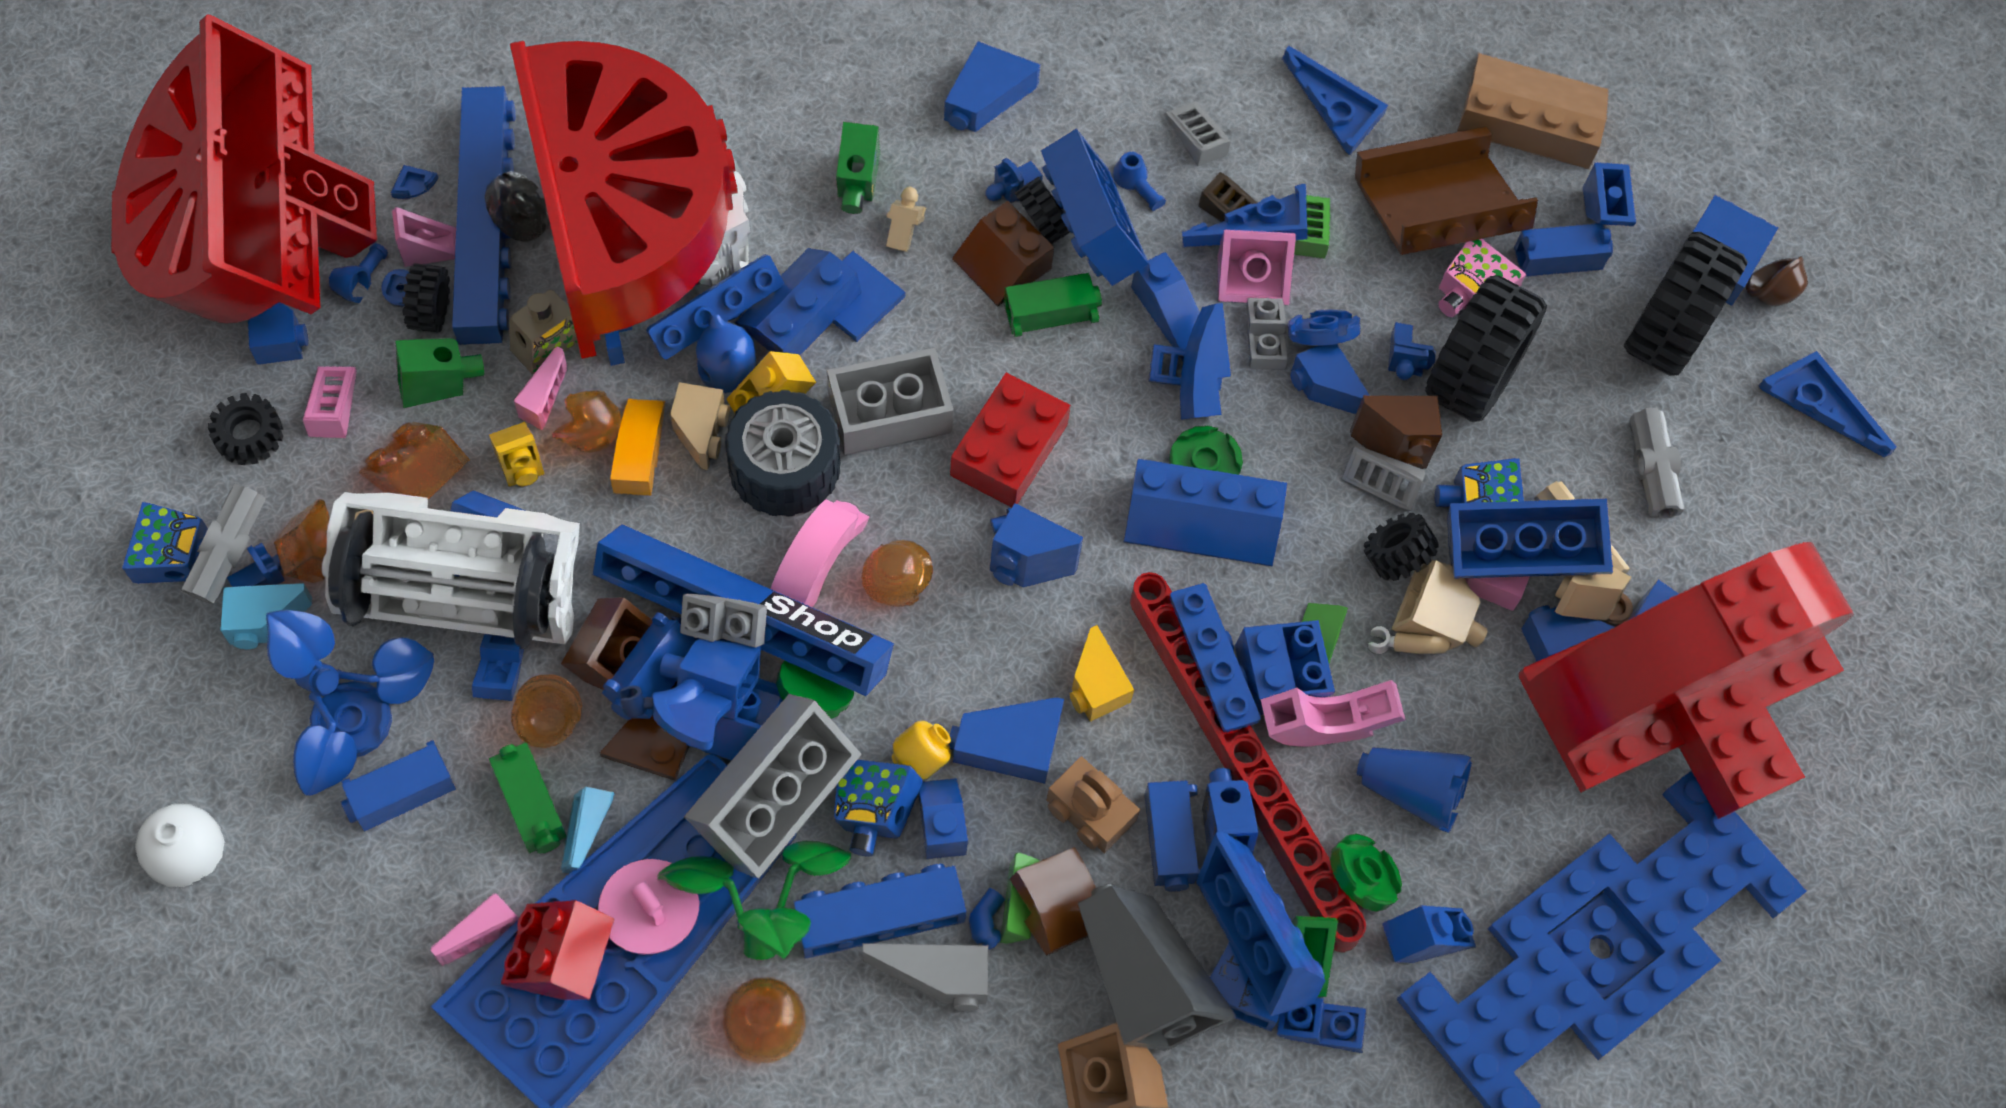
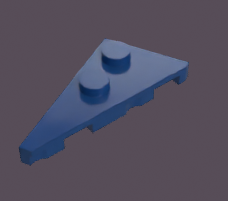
(1268, 215)
(1820, 394)

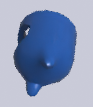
(725, 355)

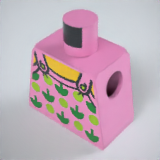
(1469, 270)

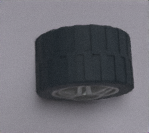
(783, 453)

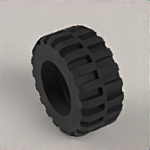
(1685, 303)
(1485, 348)

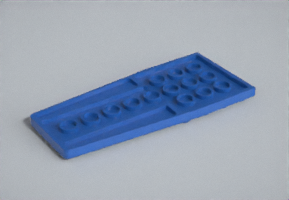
(560, 1045)

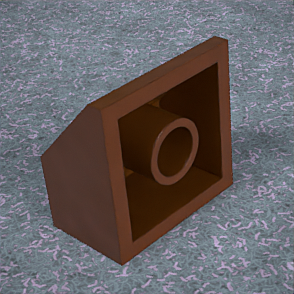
(1004, 252)
(1399, 427)
(606, 640)

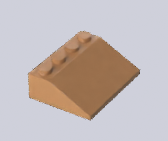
(1536, 110)

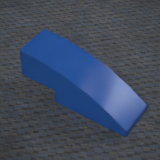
(1203, 364)

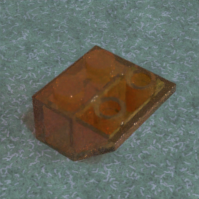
(415, 461)

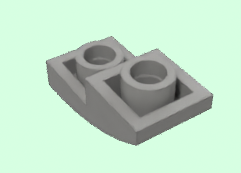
(1266, 333)
(723, 618)

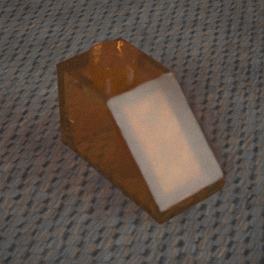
(304, 543)

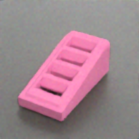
(540, 392)
(330, 422)
(475, 931)

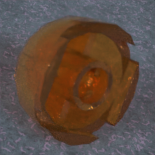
(764, 1020)

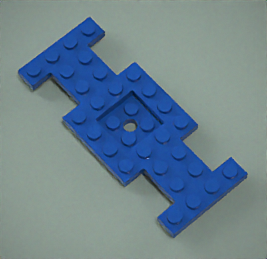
(1640, 915)

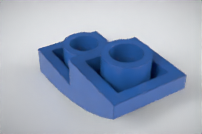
(1325, 1025)

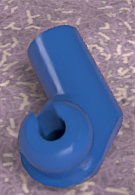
(981, 919)

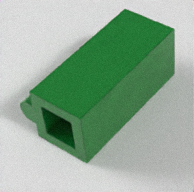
(1052, 303)
(528, 798)

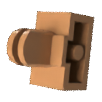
(1091, 805)

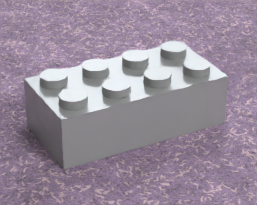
(773, 785)

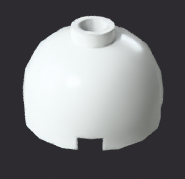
(179, 845)

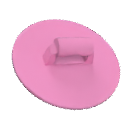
(647, 910)

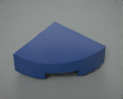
(412, 182)

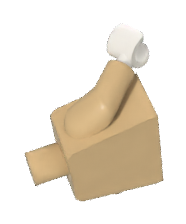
(1433, 614)

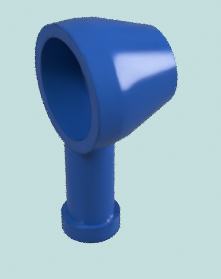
(1135, 178)
(344, 279)

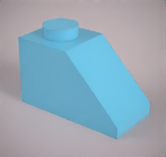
(246, 610)

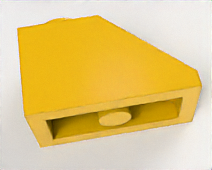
(1099, 679)

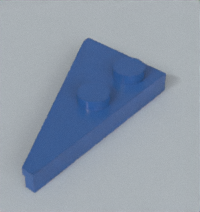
(1342, 105)

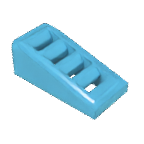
(586, 817)

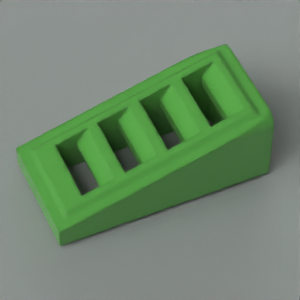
(1316, 246)

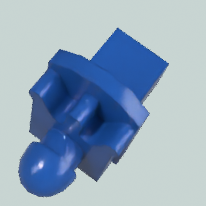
(1010, 179)
(1408, 357)
(263, 571)

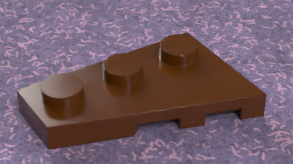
(647, 748)

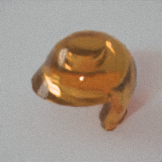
(593, 422)
(897, 573)
(546, 710)

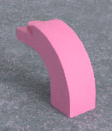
(816, 549)
(1314, 721)

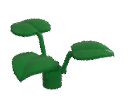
(764, 930)

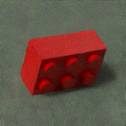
(1009, 440)

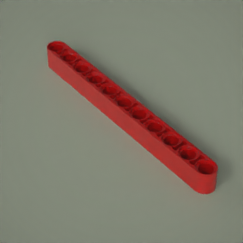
(1258, 772)

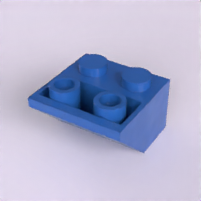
(1284, 659)

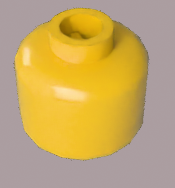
(923, 748)

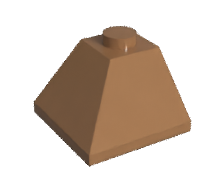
(1109, 1074)

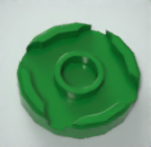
(1193, 446)
(803, 683)
(1365, 873)

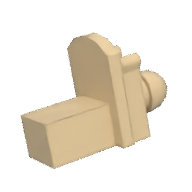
(904, 218)

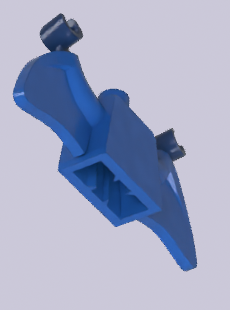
(710, 684)

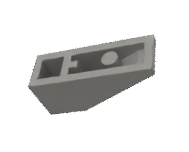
(942, 971)

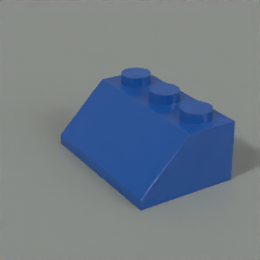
(812, 295)

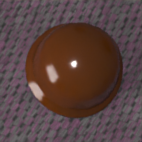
(1778, 282)

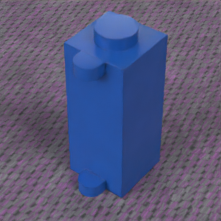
(1563, 249)
(644, 663)
(397, 787)
(1171, 834)

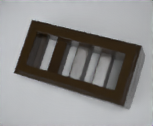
(1230, 191)

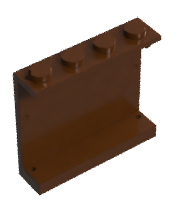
(1440, 191)

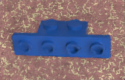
(726, 299)
(1215, 658)

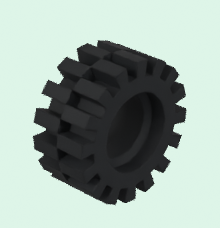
(1043, 210)
(426, 297)
(237, 411)
(1401, 546)

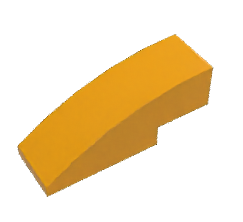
(637, 447)

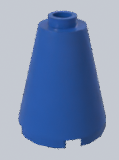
(1418, 781)

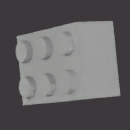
(890, 401)

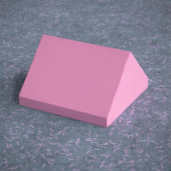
(1255, 265)

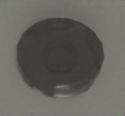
(516, 207)

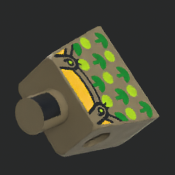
(540, 329)

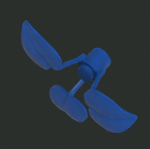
(295, 650)

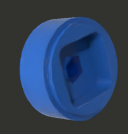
(393, 286)

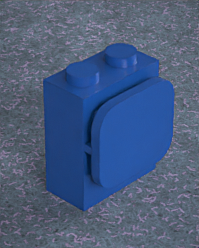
(1738, 231)

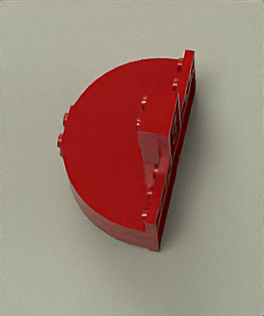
(627, 178)
(225, 186)
(1698, 679)

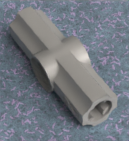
(1657, 463)
(223, 544)

